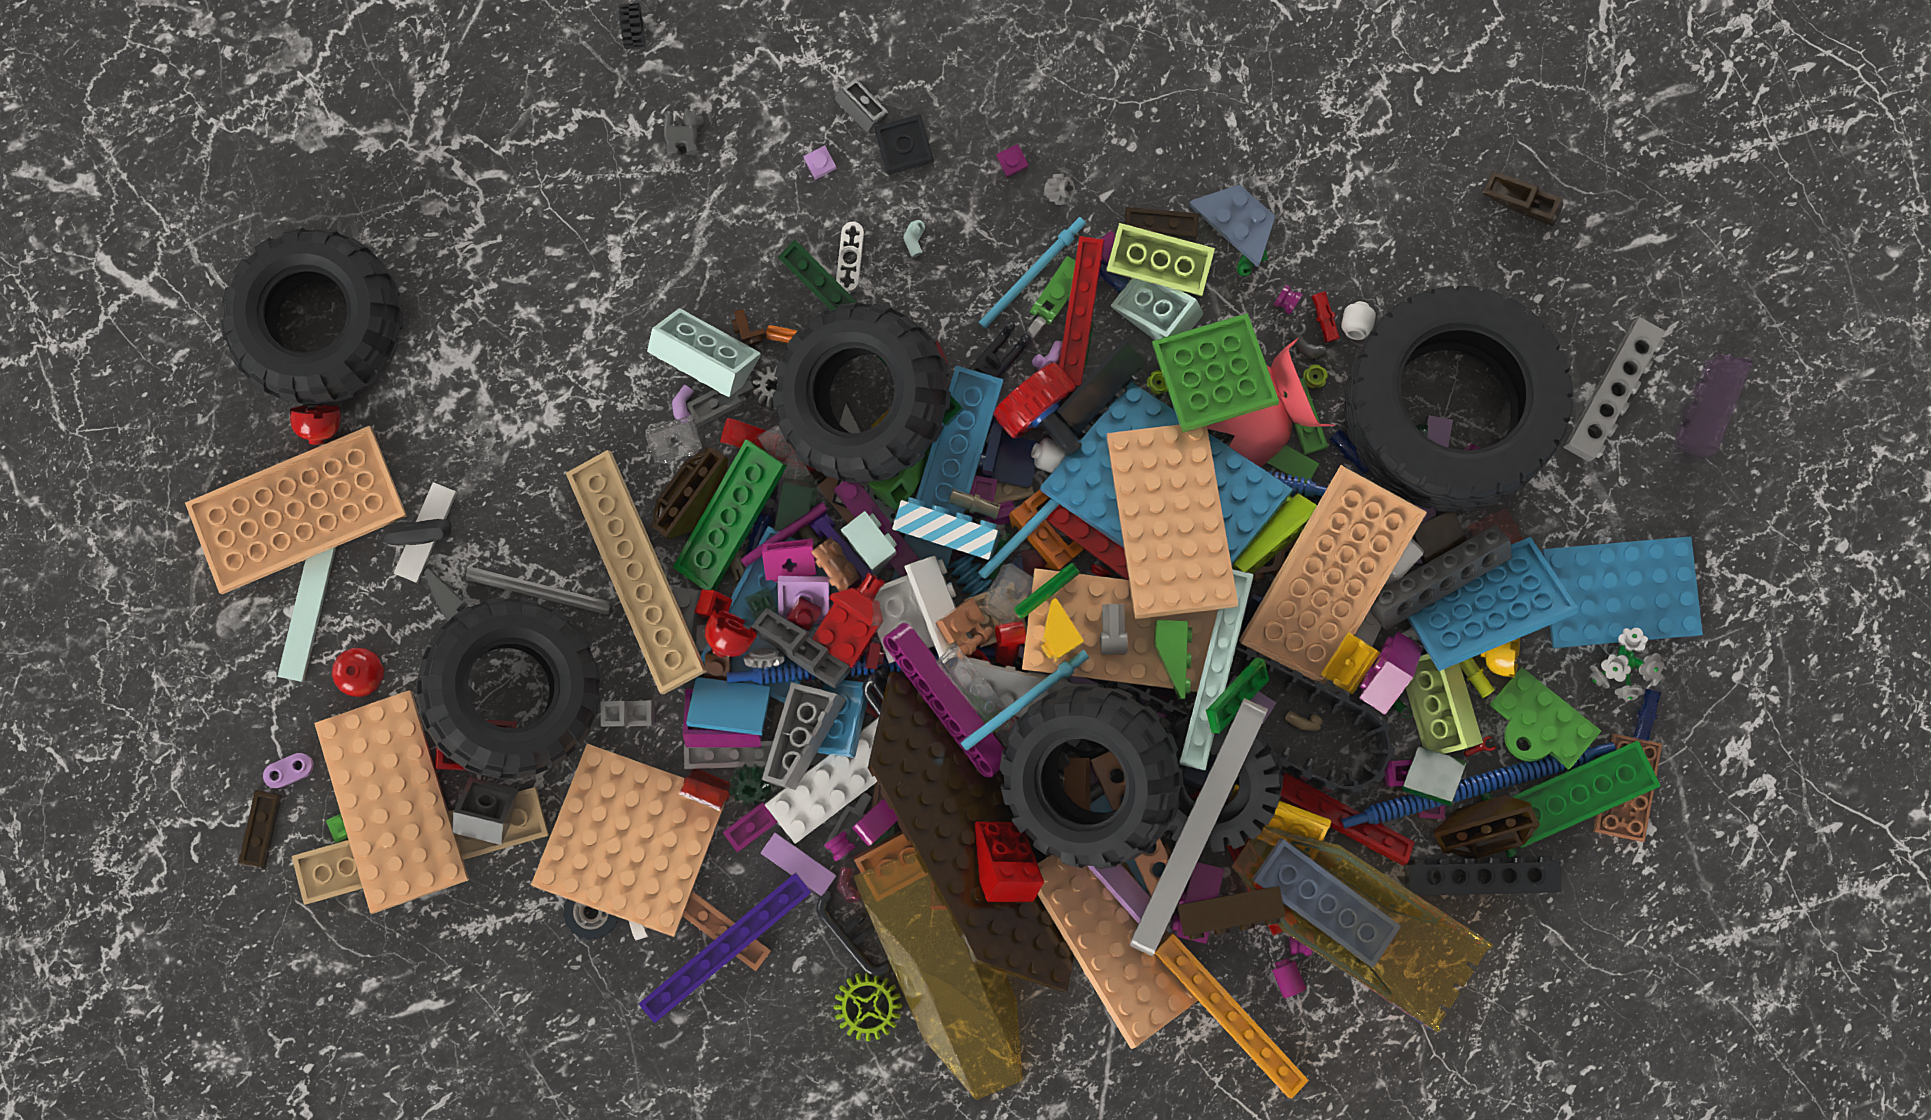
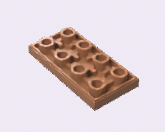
(1630, 818)

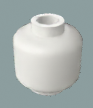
(1358, 320)
(1047, 455)

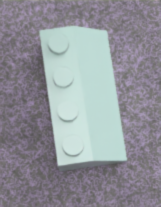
(703, 352)

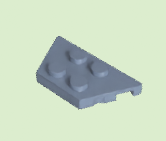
(1238, 219)

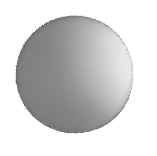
(1036, 327)

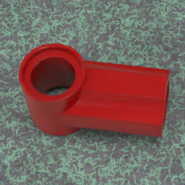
(1008, 640)

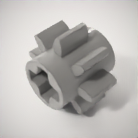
(1059, 189)

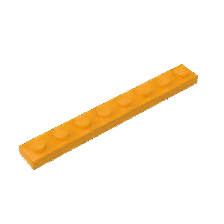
(1231, 1015)

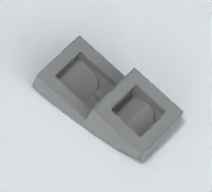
(627, 713)

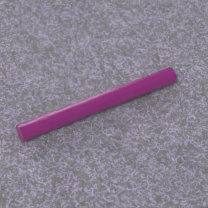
(785, 533)

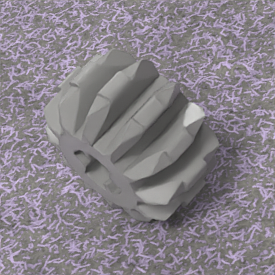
(763, 386)

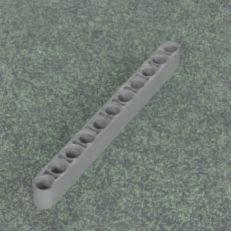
(1198, 826)

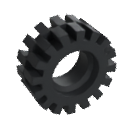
(632, 25)

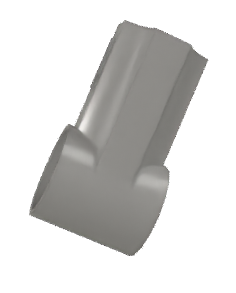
(1114, 637)

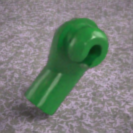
(1245, 266)

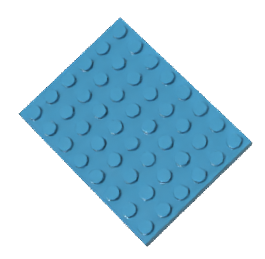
(1087, 486)

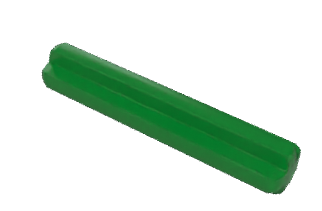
(1046, 591)

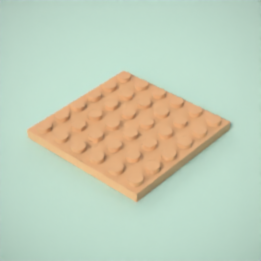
(627, 842)

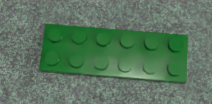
(729, 516)
(1590, 790)

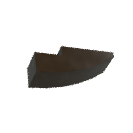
(1524, 198)

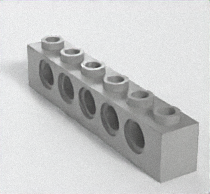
(1579, 440)

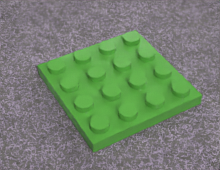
(1215, 372)

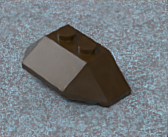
(689, 493)
(1487, 827)

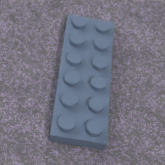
(1327, 903)

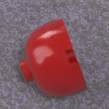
(315, 422)
(728, 635)
(357, 672)

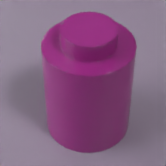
(1288, 977)

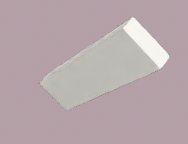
(416, 556)

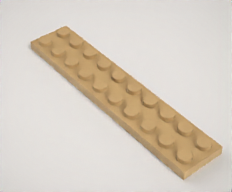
(636, 572)
(333, 870)

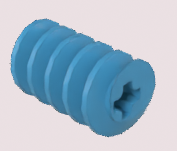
(969, 576)

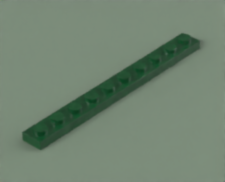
(834, 295)

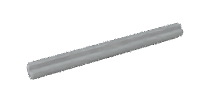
(538, 590)

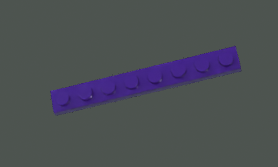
(725, 947)

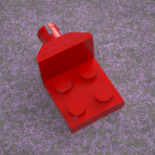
(851, 621)

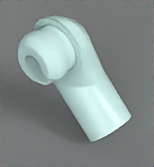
(912, 237)

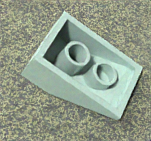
(1157, 308)
(869, 542)

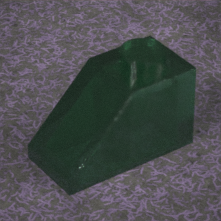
(794, 502)

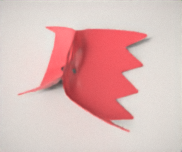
(1268, 430)

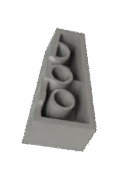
(800, 732)

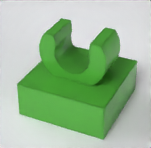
(337, 828)

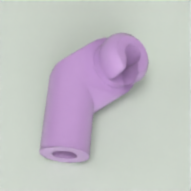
(1053, 356)
(679, 402)

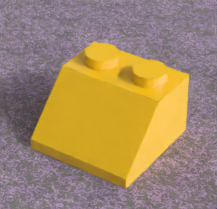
(1059, 633)

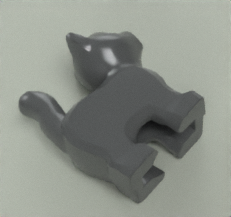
(682, 135)

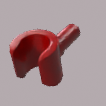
(1480, 747)

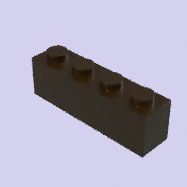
(1230, 911)

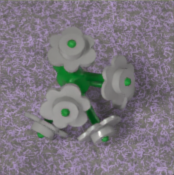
(1620, 666)

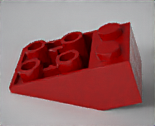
(1006, 863)

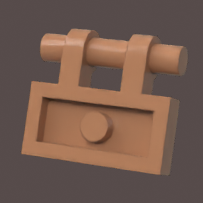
(837, 567)
(962, 620)

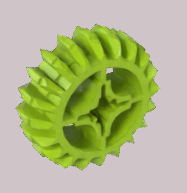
(855, 1024)

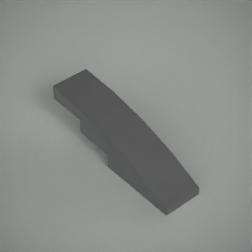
(447, 600)
(800, 648)

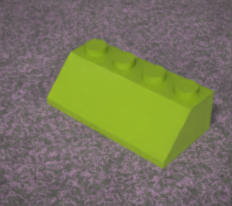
(1277, 534)

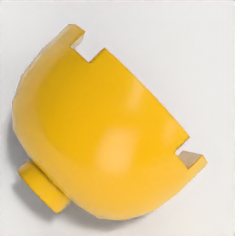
(1503, 658)

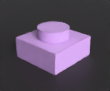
(820, 162)

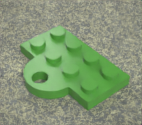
(1542, 721)

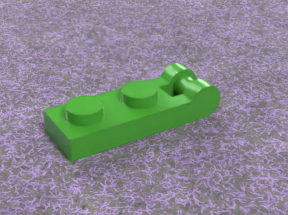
(1056, 292)

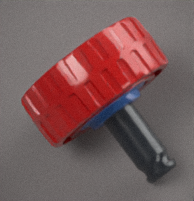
(1036, 404)

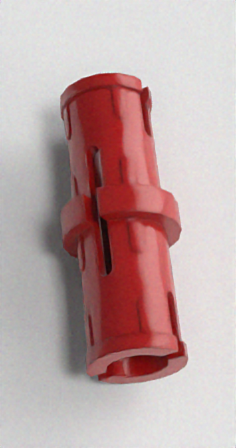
(1325, 317)

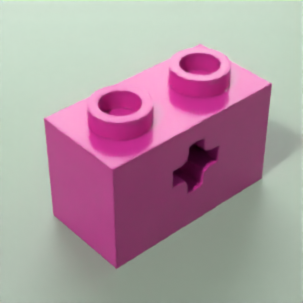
(798, 551)

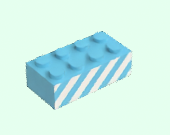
(948, 530)

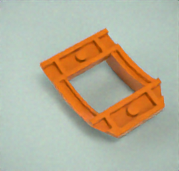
(1044, 537)

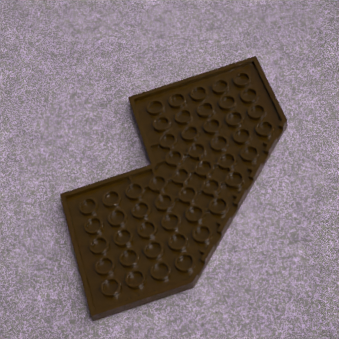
(938, 802)

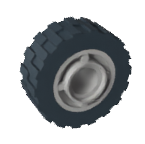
(586, 927)

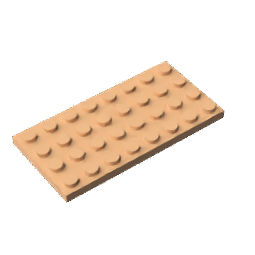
(295, 510)
(1171, 521)
(1332, 573)
(1083, 604)
(391, 802)
(1098, 929)

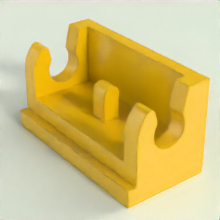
(1350, 663)

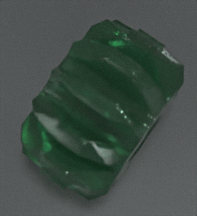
(748, 785)

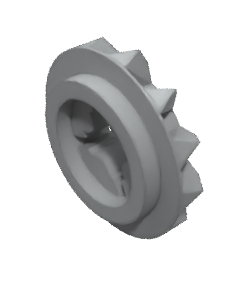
(764, 658)

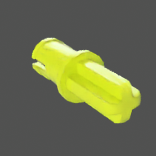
(1476, 677)

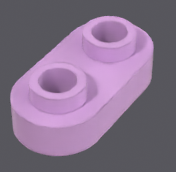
(287, 772)

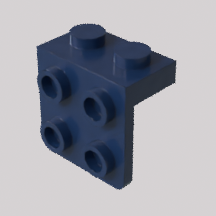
(1008, 458)

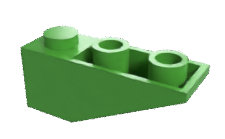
(902, 486)
(1171, 647)

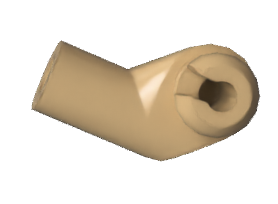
(1302, 723)

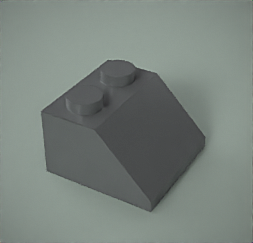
(484, 811)

